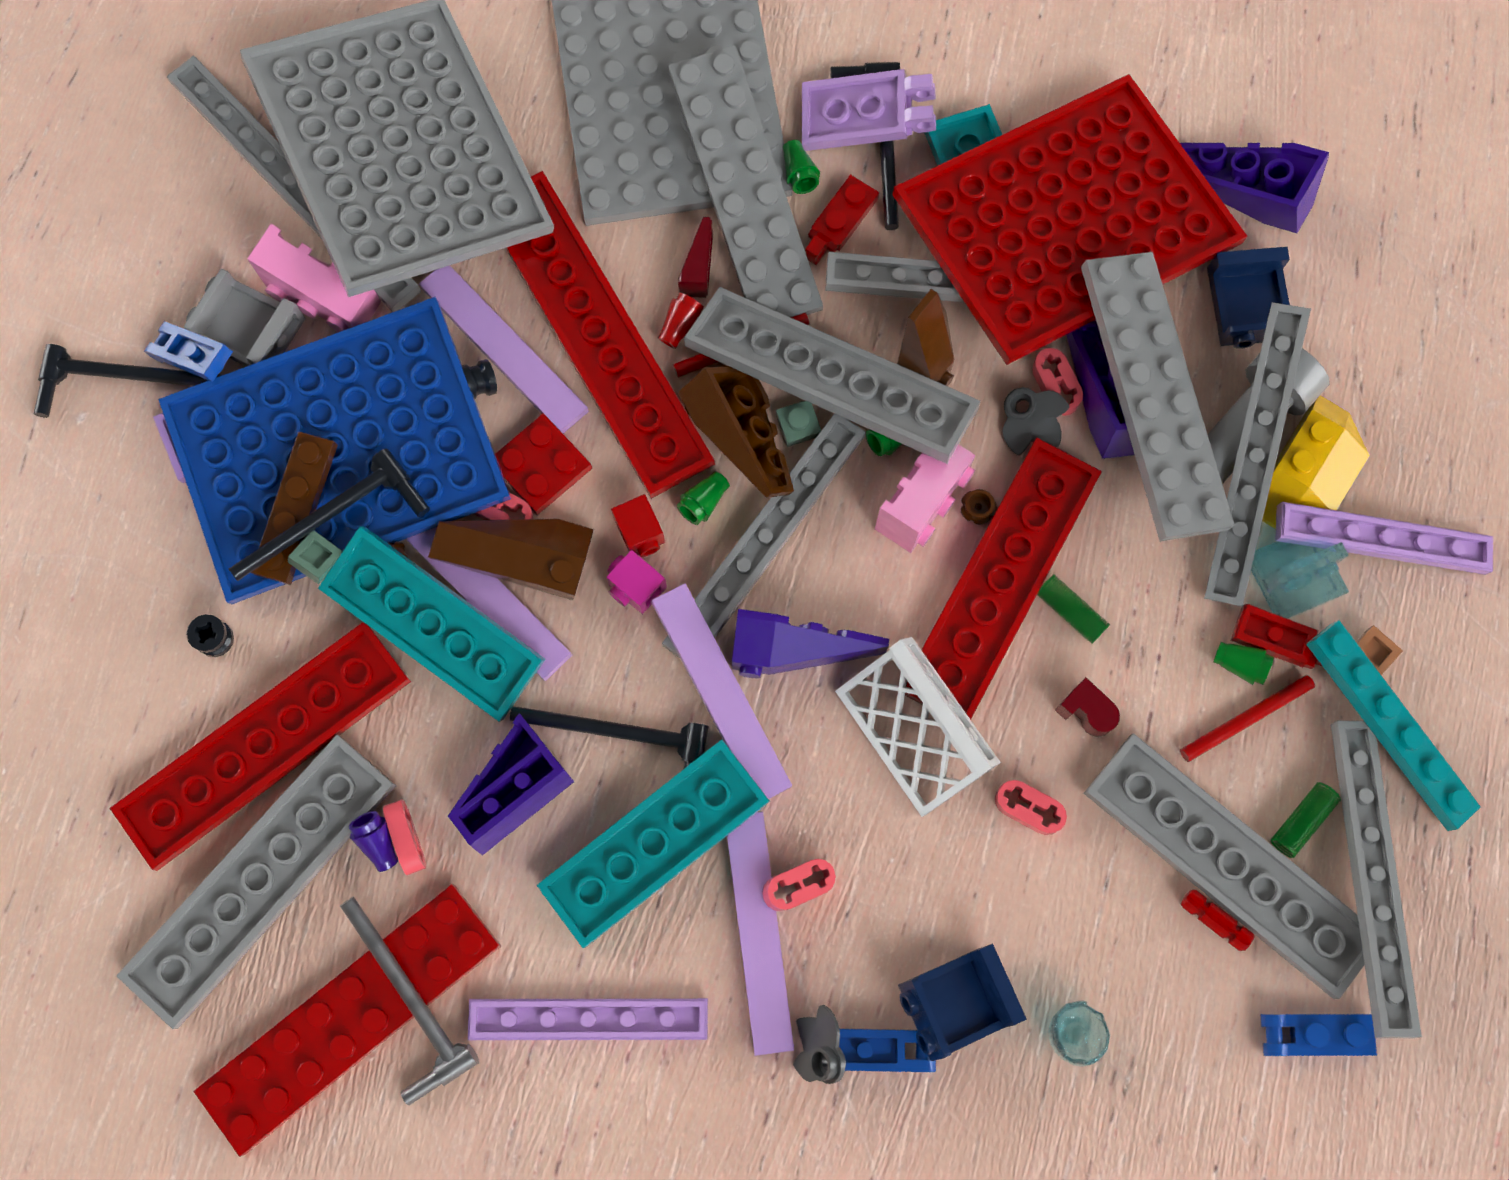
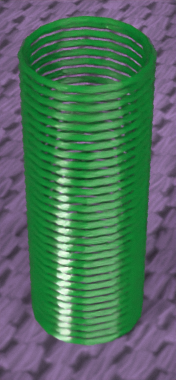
(1085, 621)
(1298, 829)

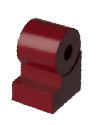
(1092, 707)

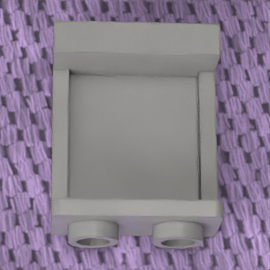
(244, 320)

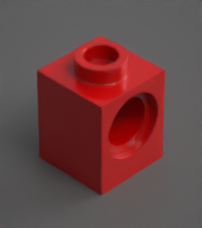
(638, 526)

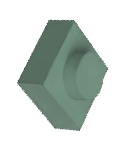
(798, 423)
(314, 557)

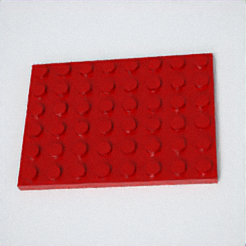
(1061, 191)

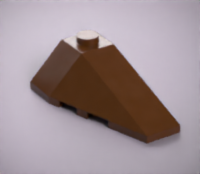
(927, 341)
(734, 417)
(524, 551)

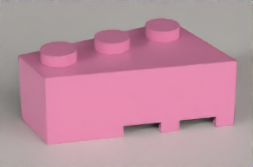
(308, 282)
(922, 497)

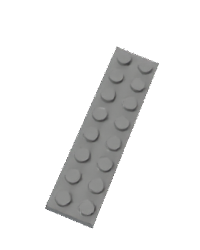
(744, 183)
(833, 374)
(1157, 396)
(1231, 865)
(254, 883)

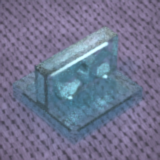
(1298, 576)

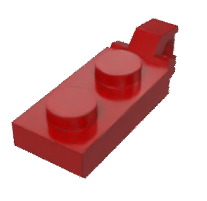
(840, 218)
(1276, 635)

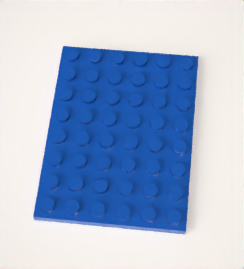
(368, 391)

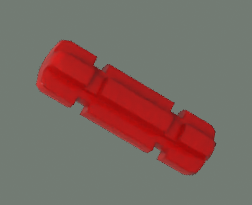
(1217, 920)

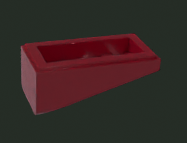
(696, 269)

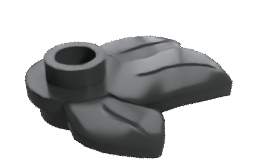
(1036, 422)
(821, 1055)

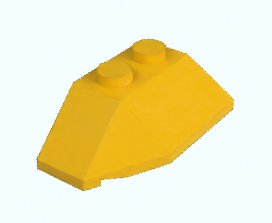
(1317, 461)

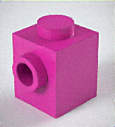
(634, 582)

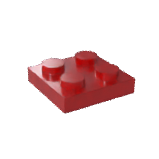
(541, 464)

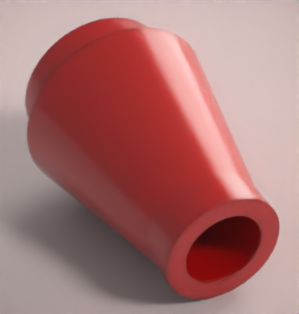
(679, 319)

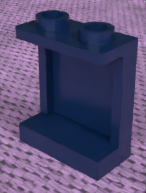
(1243, 290)
(960, 1002)

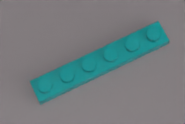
(1393, 726)

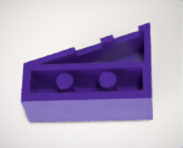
(509, 789)

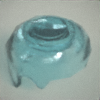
(1079, 1034)

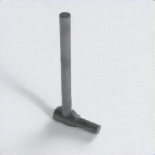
(451, 1059)

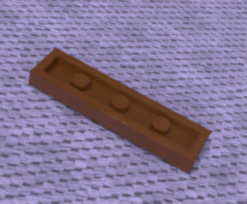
(296, 499)

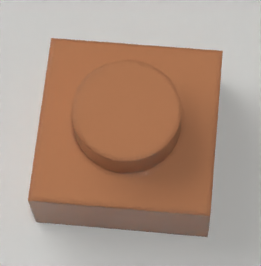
(1378, 648)

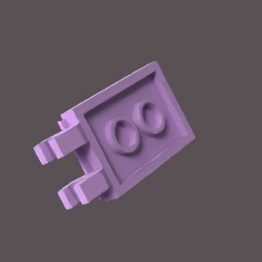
(865, 109)

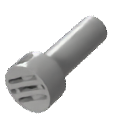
(1226, 435)

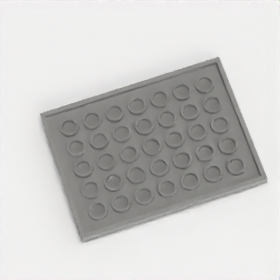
(623, 106)
(396, 144)

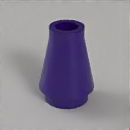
(374, 840)

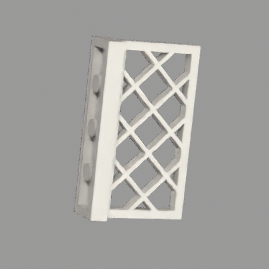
(943, 708)

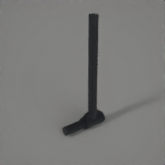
(886, 148)
(58, 363)
(385, 472)
(690, 741)

